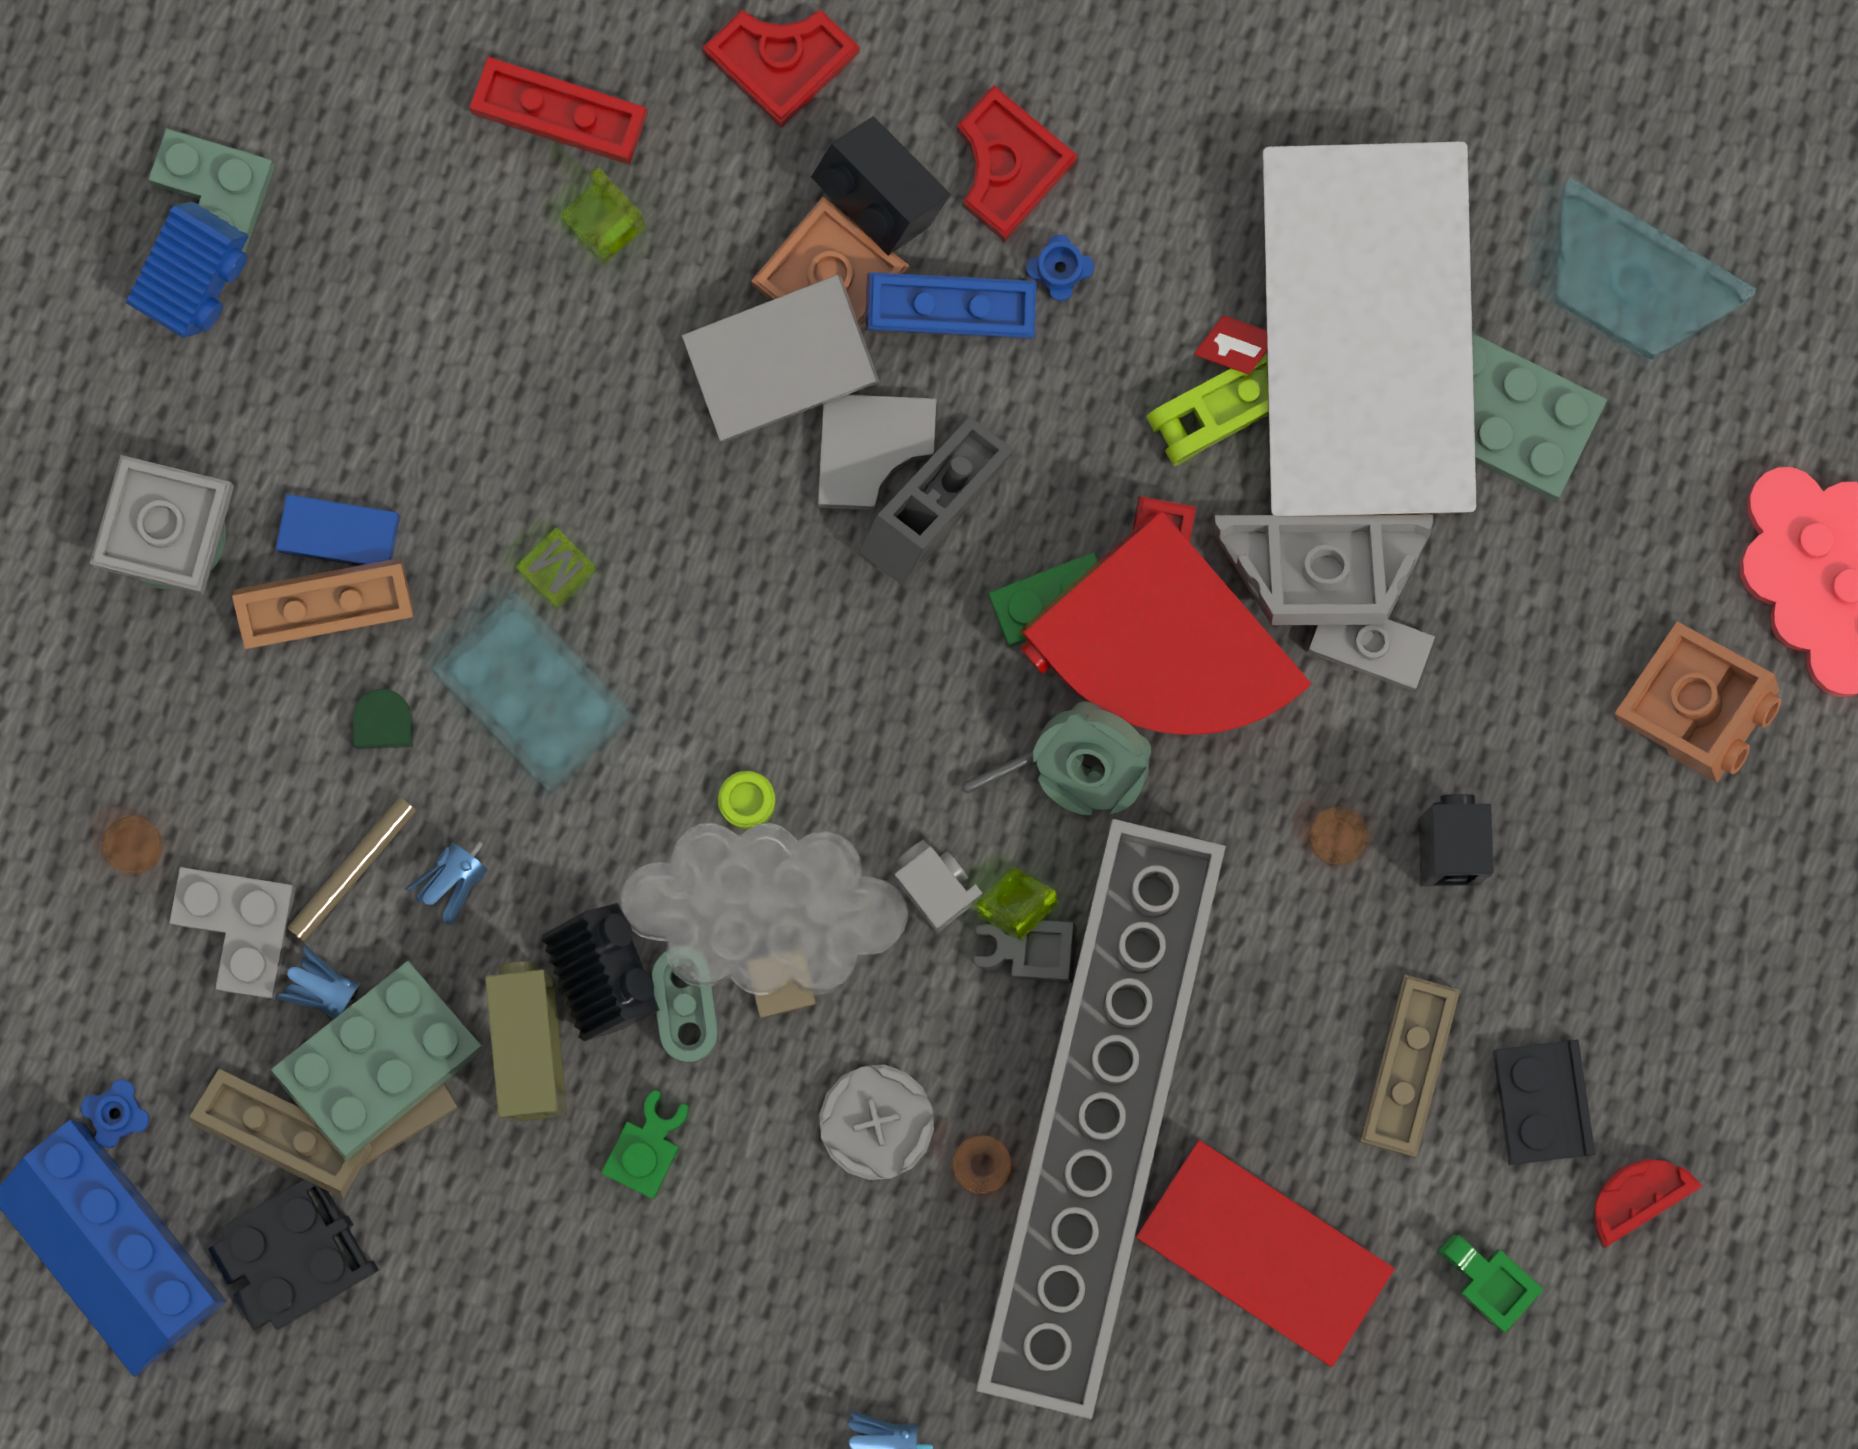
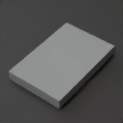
(780, 358)

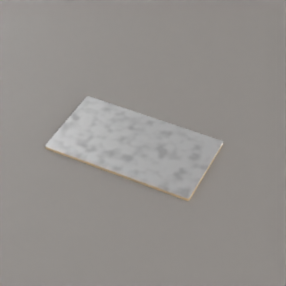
(1369, 329)

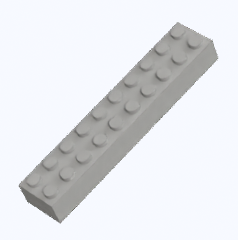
(1100, 1119)

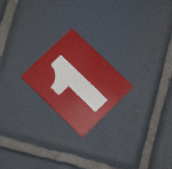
(1234, 345)

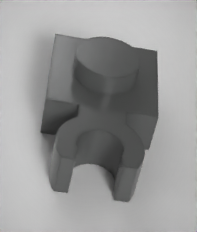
(1040, 955)

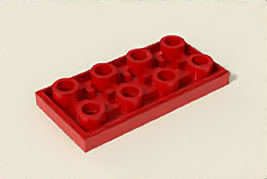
(1265, 1253)

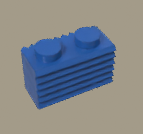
(189, 270)

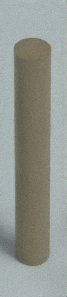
(351, 869)

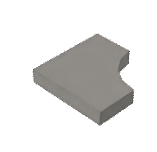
(869, 441)

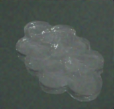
(763, 908)

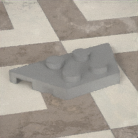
(1324, 565)

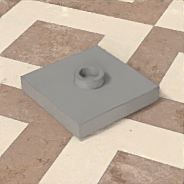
(162, 524)

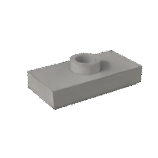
(1381, 651)

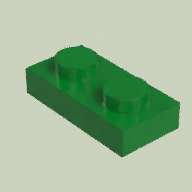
(1026, 598)

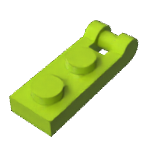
(1221, 407)

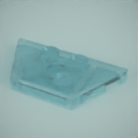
(1635, 277)

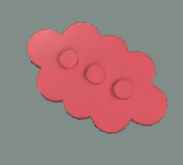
(1808, 571)

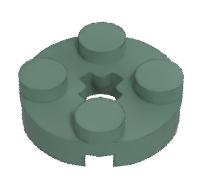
(1100, 734)

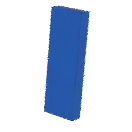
(950, 305)

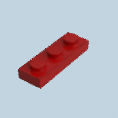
(558, 110)

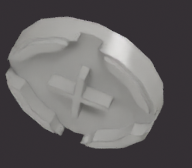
(876, 1122)

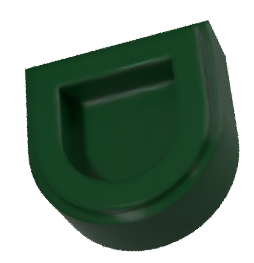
(382, 721)

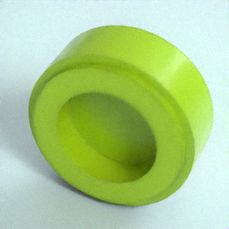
(746, 799)

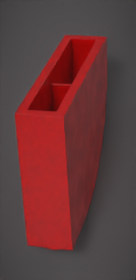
(1162, 640)

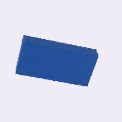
(336, 531)

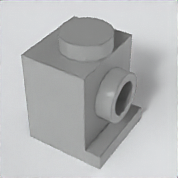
(935, 885)

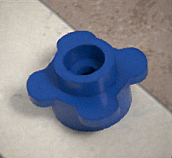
(1060, 251)
(131, 1117)

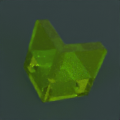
(603, 217)

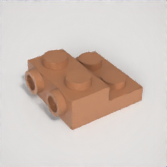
(1700, 702)

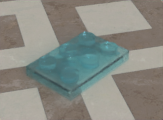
(533, 692)

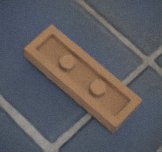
(323, 603)

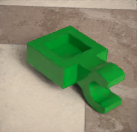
(1494, 1285)

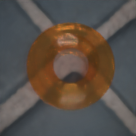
(973, 1147)

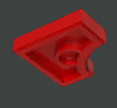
(781, 63)
(1013, 162)

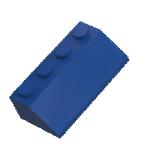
(107, 1246)

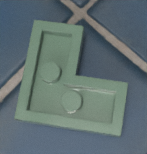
(221, 177)

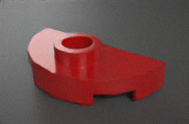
(1638, 1195)

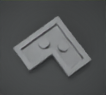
(250, 915)

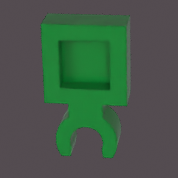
(643, 1154)

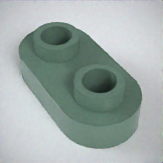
(683, 1007)

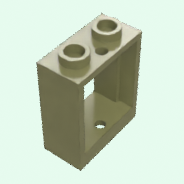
(526, 1043)

